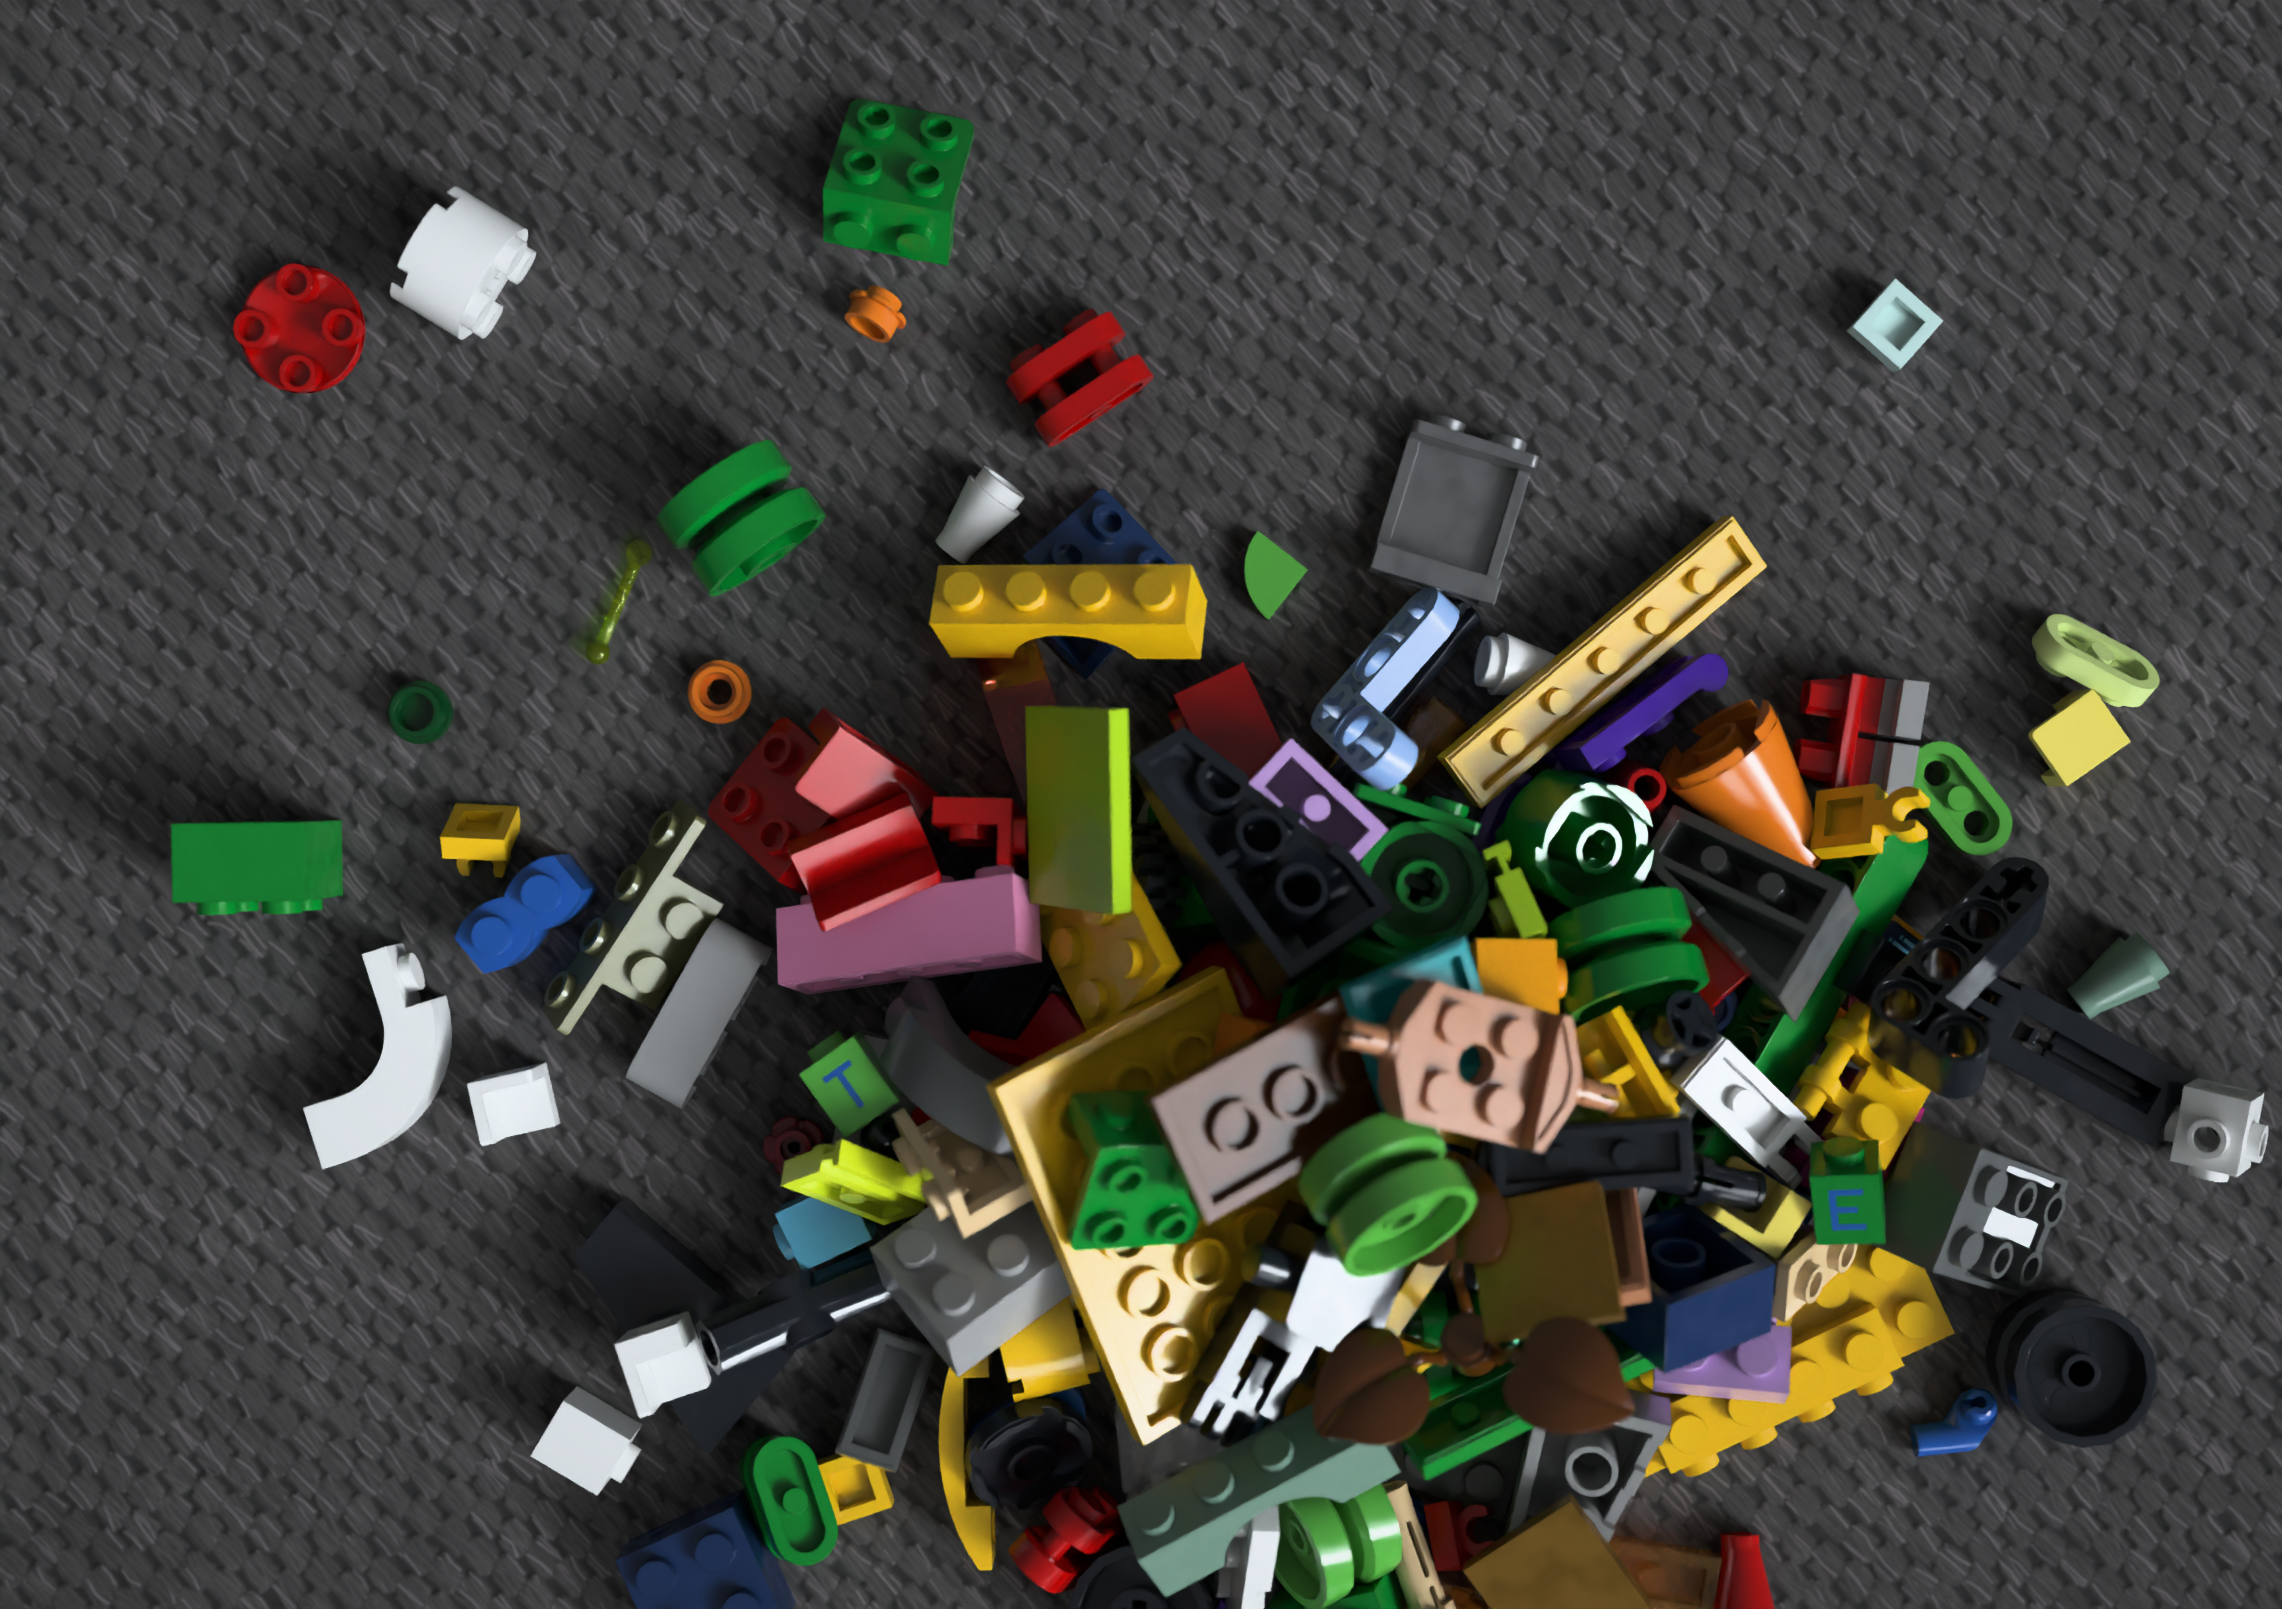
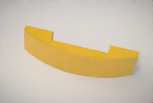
(970, 1514)

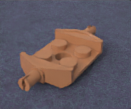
(1525, 1073)

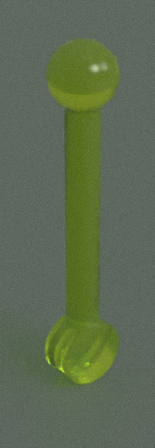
(638, 554)

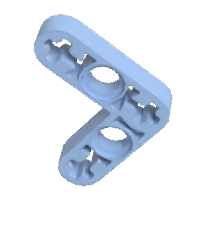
(1352, 710)

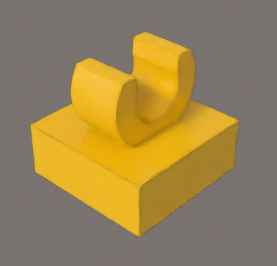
(480, 834)

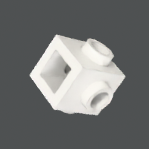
(2232, 1114)

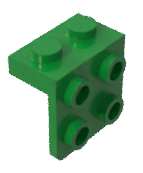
(896, 181)
(1130, 1181)

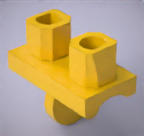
(1615, 1054)

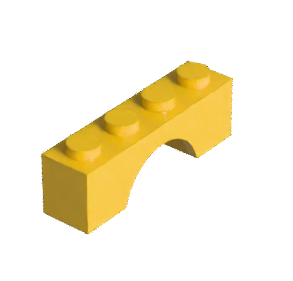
(1137, 607)

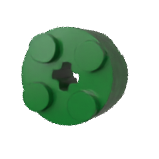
(1577, 837)
(1455, 869)

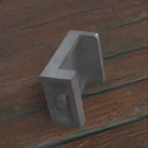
(1452, 510)

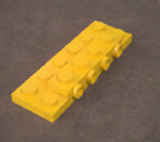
(1837, 1345)

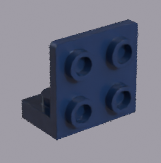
(1094, 535)

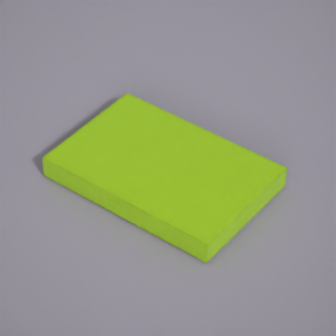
(1079, 808)

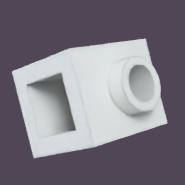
(589, 1442)

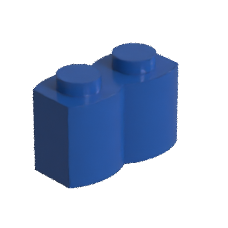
(516, 925)

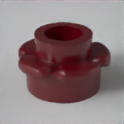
(784, 1132)

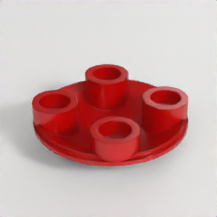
(301, 329)

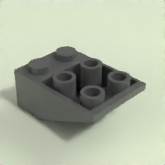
(1970, 1211)

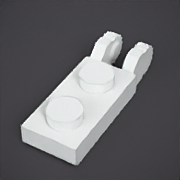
(1746, 1107)

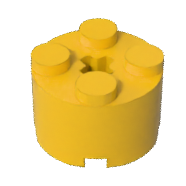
(1050, 1354)

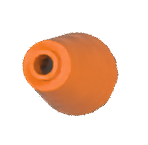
(1746, 780)

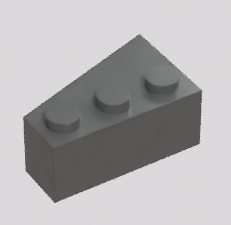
(1755, 904)

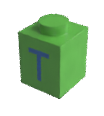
(849, 1081)

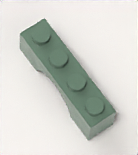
(1190, 1519)

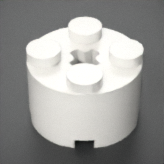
(461, 264)

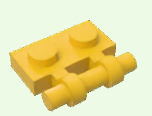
(1878, 1102)

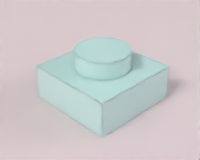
(1894, 325)

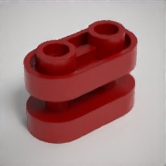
(1087, 340)
(1078, 1525)

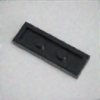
(1606, 1150)

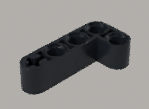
(1948, 973)

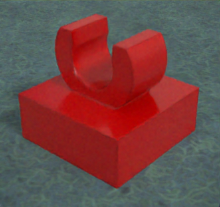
(1453, 1532)

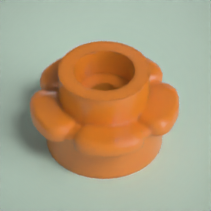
(875, 313)

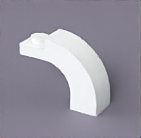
(407, 1073)

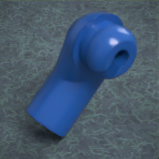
(1961, 1427)

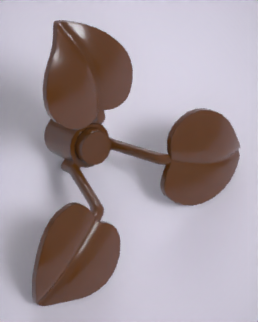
(1561, 1381)

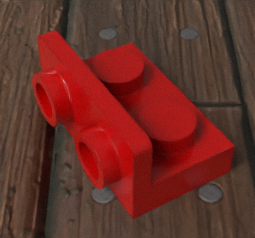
(982, 821)

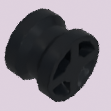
(1676, 1028)

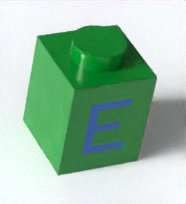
(1847, 1191)

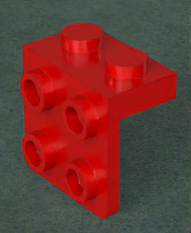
(762, 806)

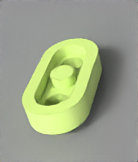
(2094, 660)

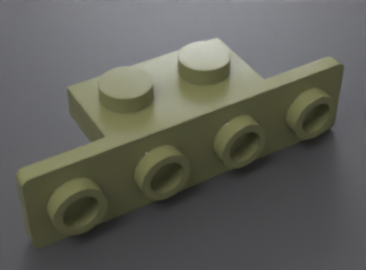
(644, 930)

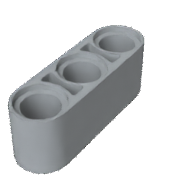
(697, 1012)

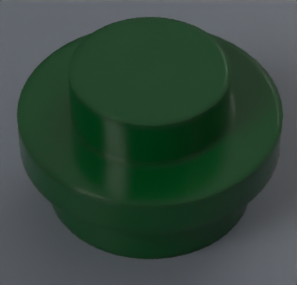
(420, 712)

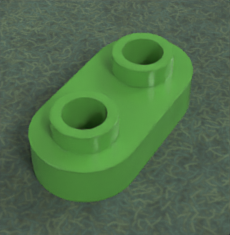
(1959, 793)

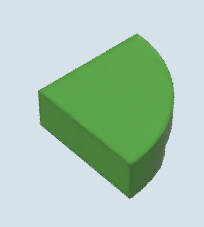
(1269, 574)

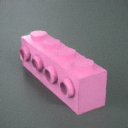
(925, 935)

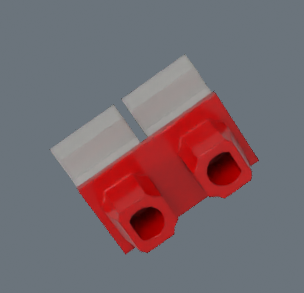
(1863, 707)

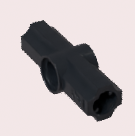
(791, 1312)

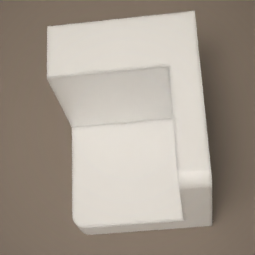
(513, 1103)
(662, 1362)

